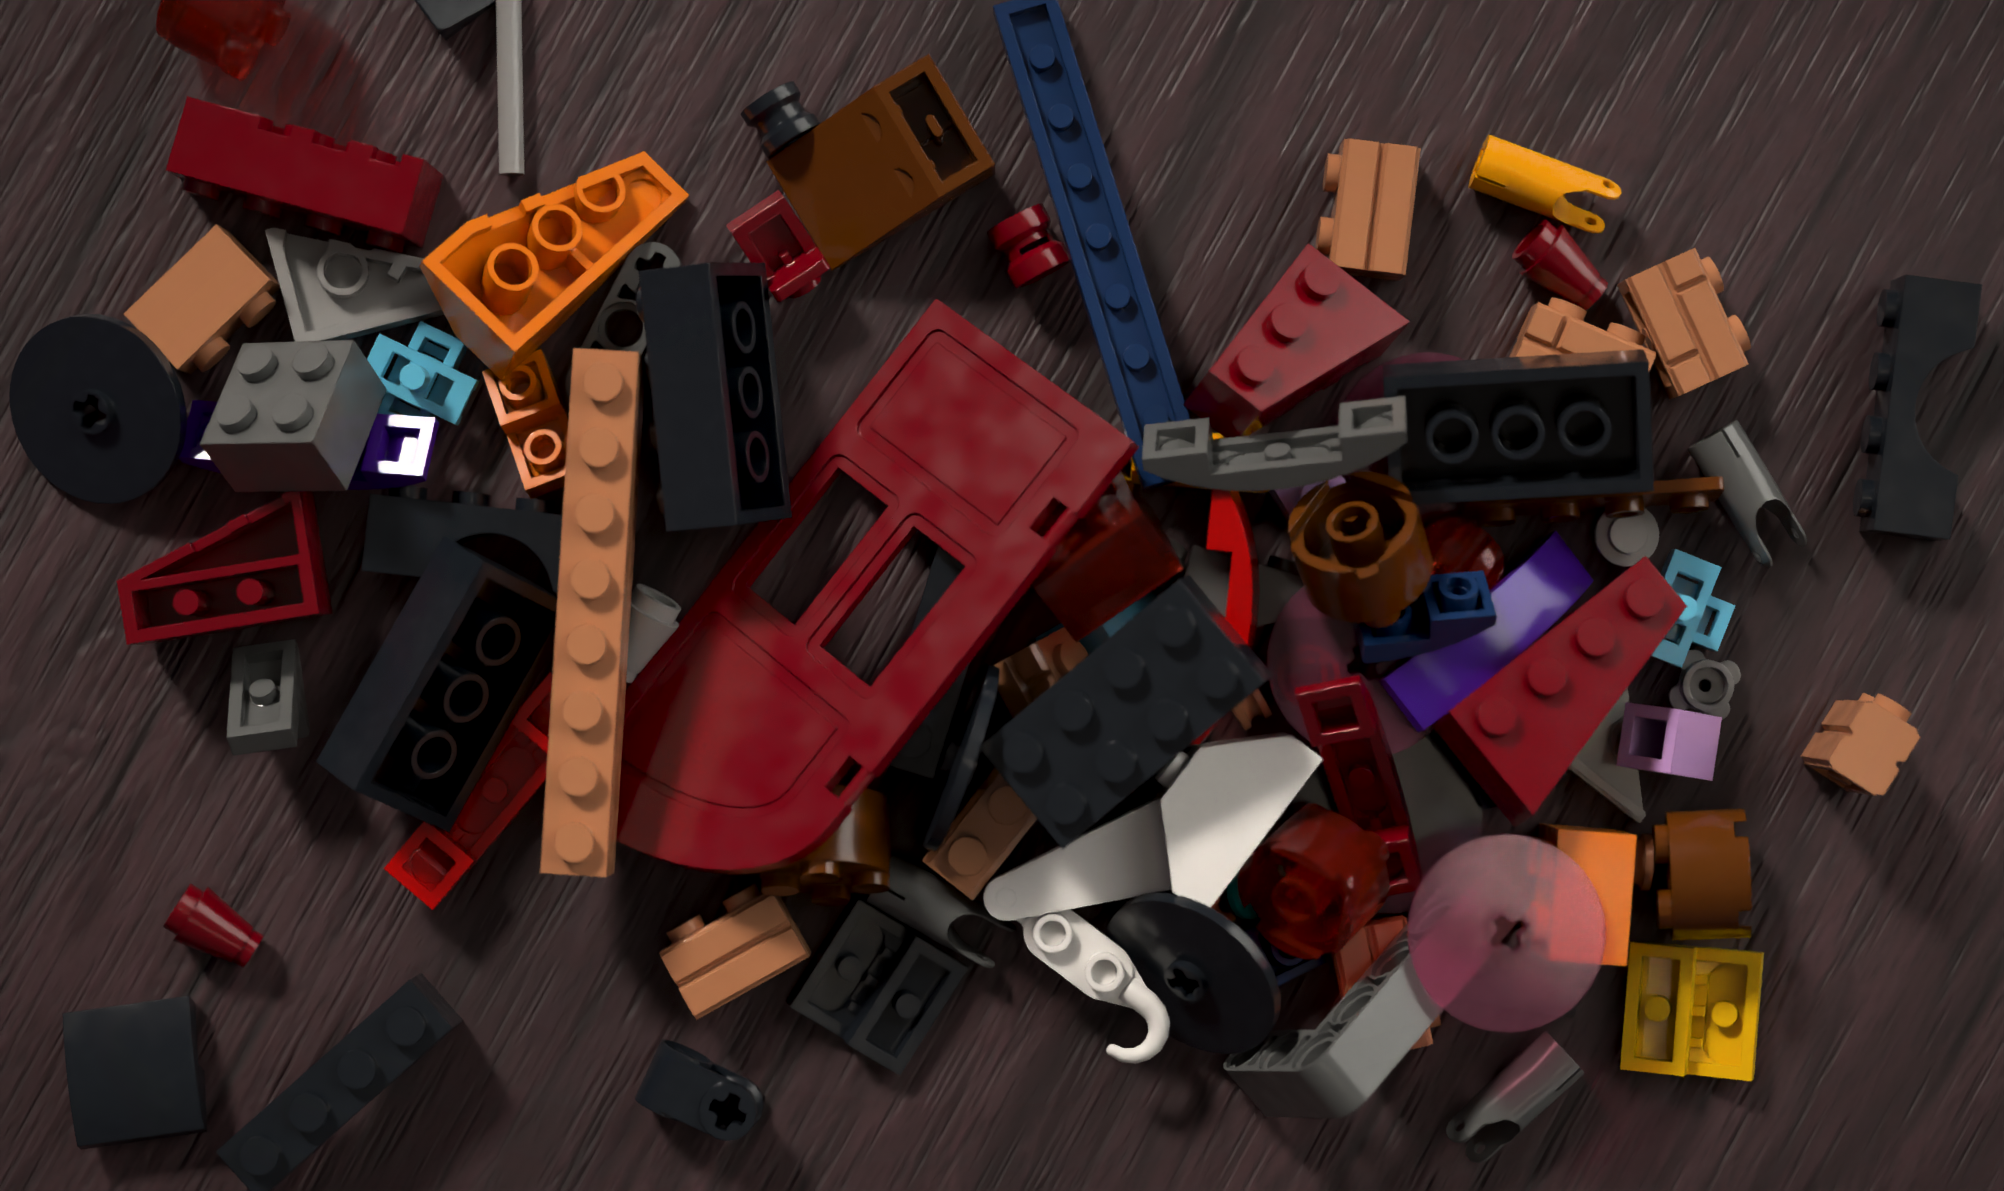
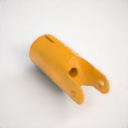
(1538, 183)

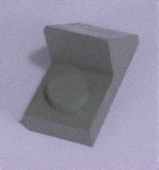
(266, 698)

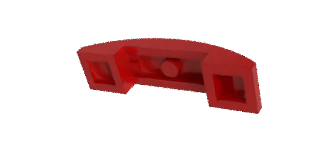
(1232, 532)
(438, 859)

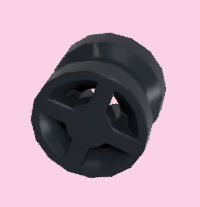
(779, 118)

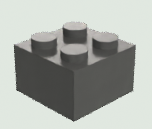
(294, 416)

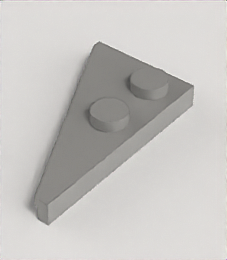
(347, 290)

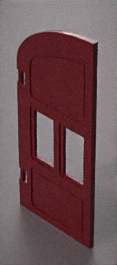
(747, 715)

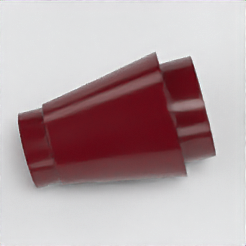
(1558, 264)
(212, 926)

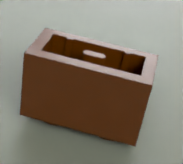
(882, 163)

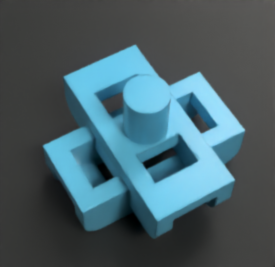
(416, 373)
(1700, 605)

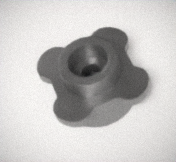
(1721, 678)

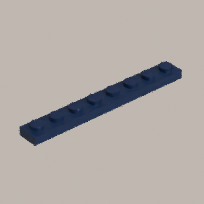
(1091, 220)

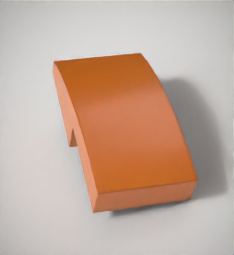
(534, 422)

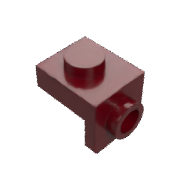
(776, 237)

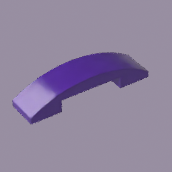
(393, 455)
(1526, 605)

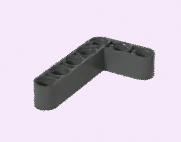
(1353, 1048)

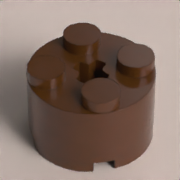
(1360, 549)
(848, 862)
(1704, 874)

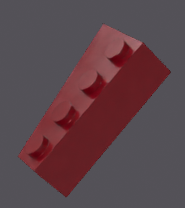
(304, 173)
(1549, 701)

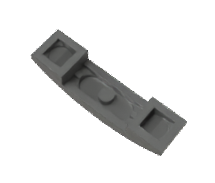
(1277, 460)

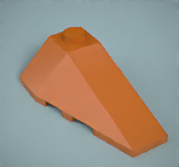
(529, 268)

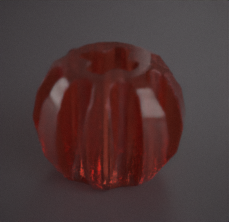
(1464, 547)

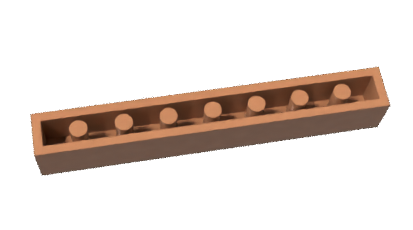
(593, 613)

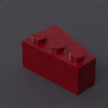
(1295, 343)
(239, 577)

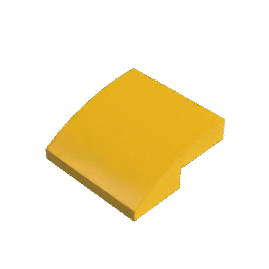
(1692, 1010)

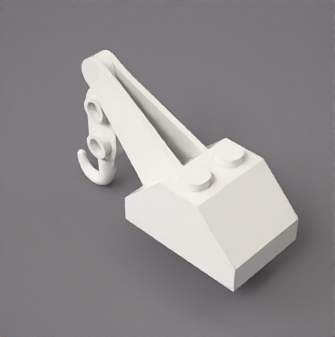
(1184, 840)

